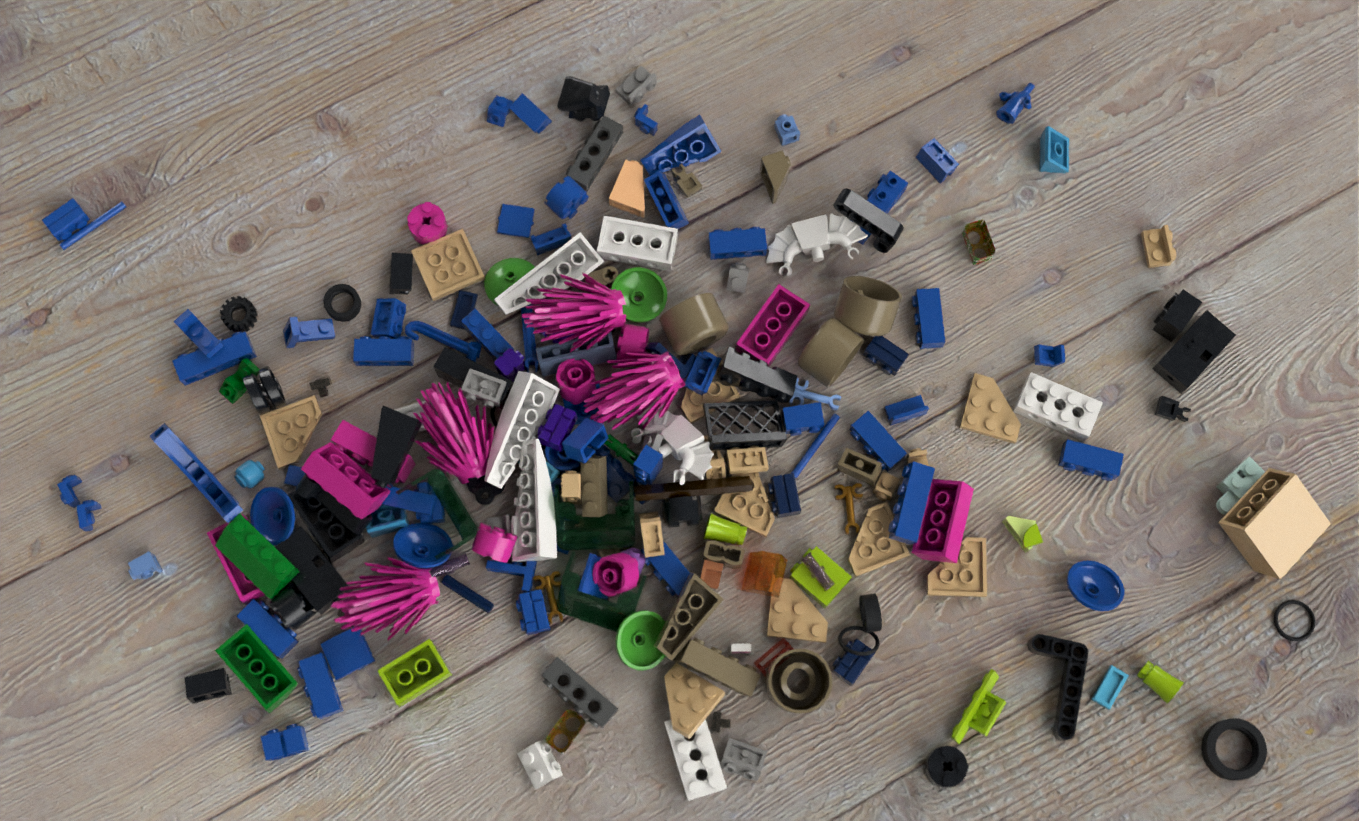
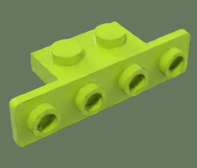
(982, 710)

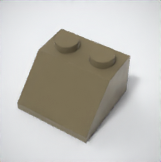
(774, 172)

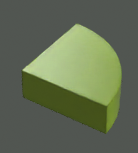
(1032, 537)

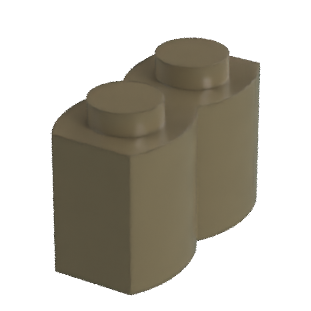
(728, 555)

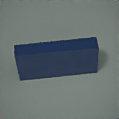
(464, 305)

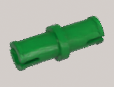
(621, 449)

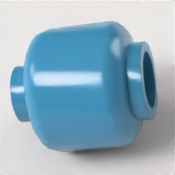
(249, 474)

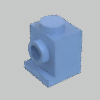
(786, 135)
(144, 566)

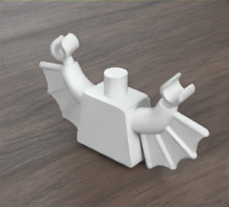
(813, 238)
(680, 441)

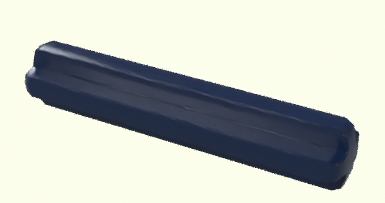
(467, 593)

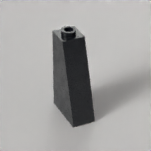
(393, 444)

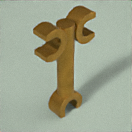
(849, 492)
(548, 583)

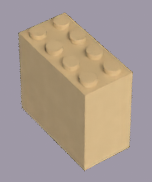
(1274, 523)

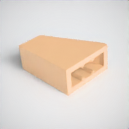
(629, 189)

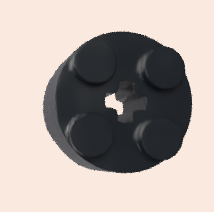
(682, 510)
(292, 606)
(957, 767)

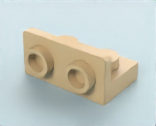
(1158, 247)
(746, 460)

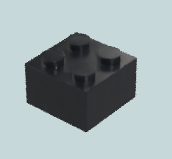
(1176, 315)

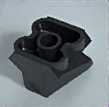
(583, 99)

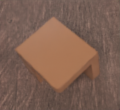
(711, 573)

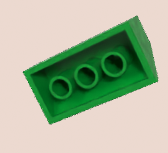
(256, 557)
(257, 668)

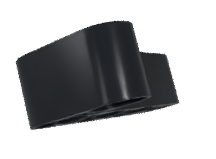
(869, 218)
(310, 488)

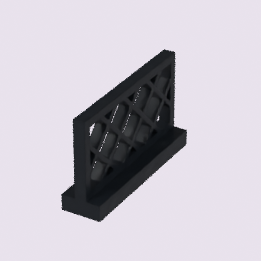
(744, 440)

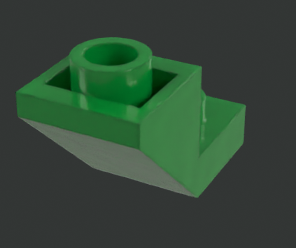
(234, 386)

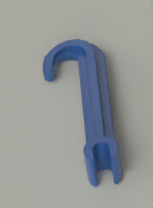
(529, 342)
(471, 349)

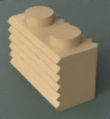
(571, 487)

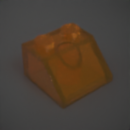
(764, 573)

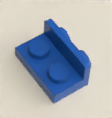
(388, 318)

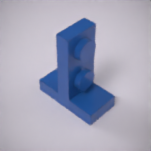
(307, 331)
(198, 333)
(516, 569)

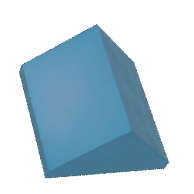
(1054, 151)
(386, 521)

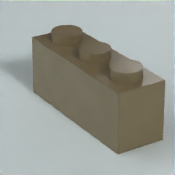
(594, 487)

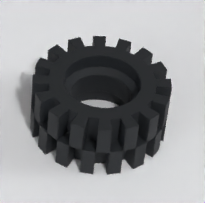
(232, 305)

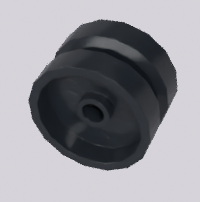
(267, 389)

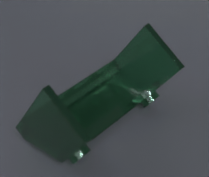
(453, 504)
(590, 533)
(592, 608)

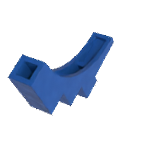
(197, 472)

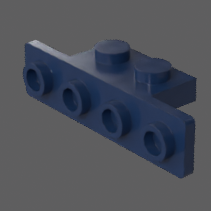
(617, 476)

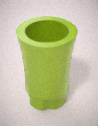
(724, 530)
(1160, 681)

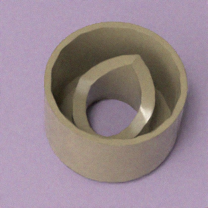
(867, 305)
(694, 324)
(829, 351)
(819, 681)

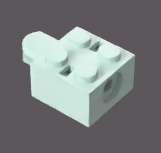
(1236, 484)

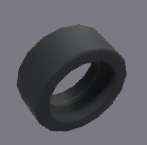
(335, 290)
(870, 613)

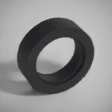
(1257, 742)

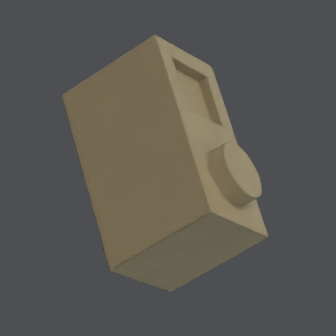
(860, 466)

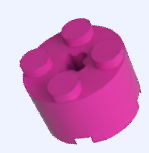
(427, 214)
(633, 340)
(574, 379)
(494, 543)
(616, 574)

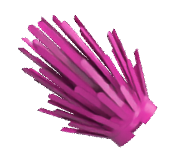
(583, 313)
(645, 385)
(456, 435)
(386, 603)

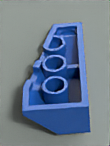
(686, 146)

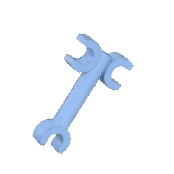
(801, 393)

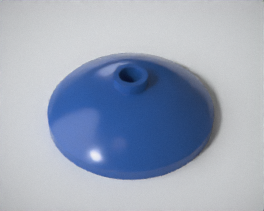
(273, 514)
(420, 544)
(1095, 585)

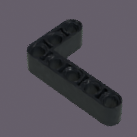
(1067, 679)

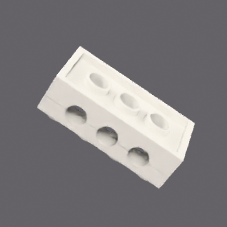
(635, 232)
(1066, 399)
(688, 768)

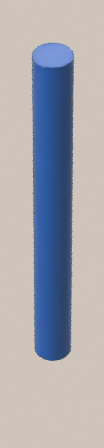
(93, 225)
(815, 445)

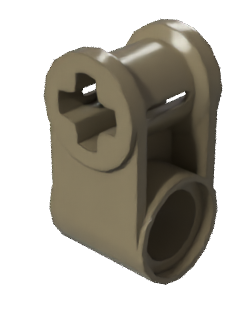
(603, 276)

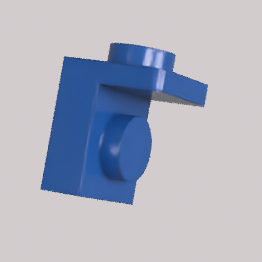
(86, 517)

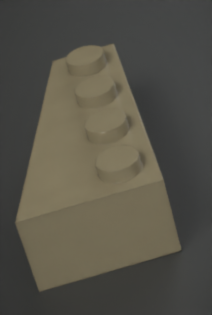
(688, 614)
(718, 667)

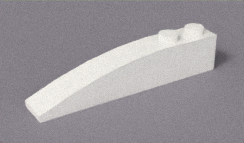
(569, 260)
(519, 422)
(535, 508)

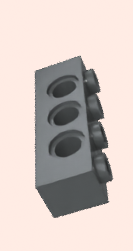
(613, 132)
(558, 669)

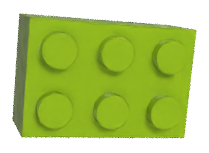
(414, 672)

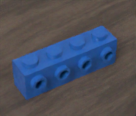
(885, 195)
(198, 366)
(911, 503)

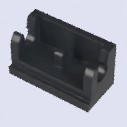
(401, 273)
(207, 686)

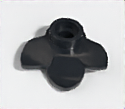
(479, 486)

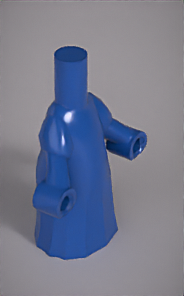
(1015, 104)

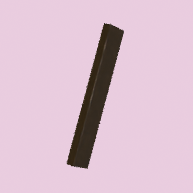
(693, 488)

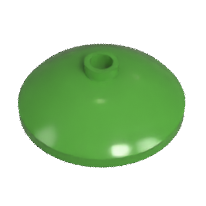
(497, 278)
(643, 284)
(642, 653)

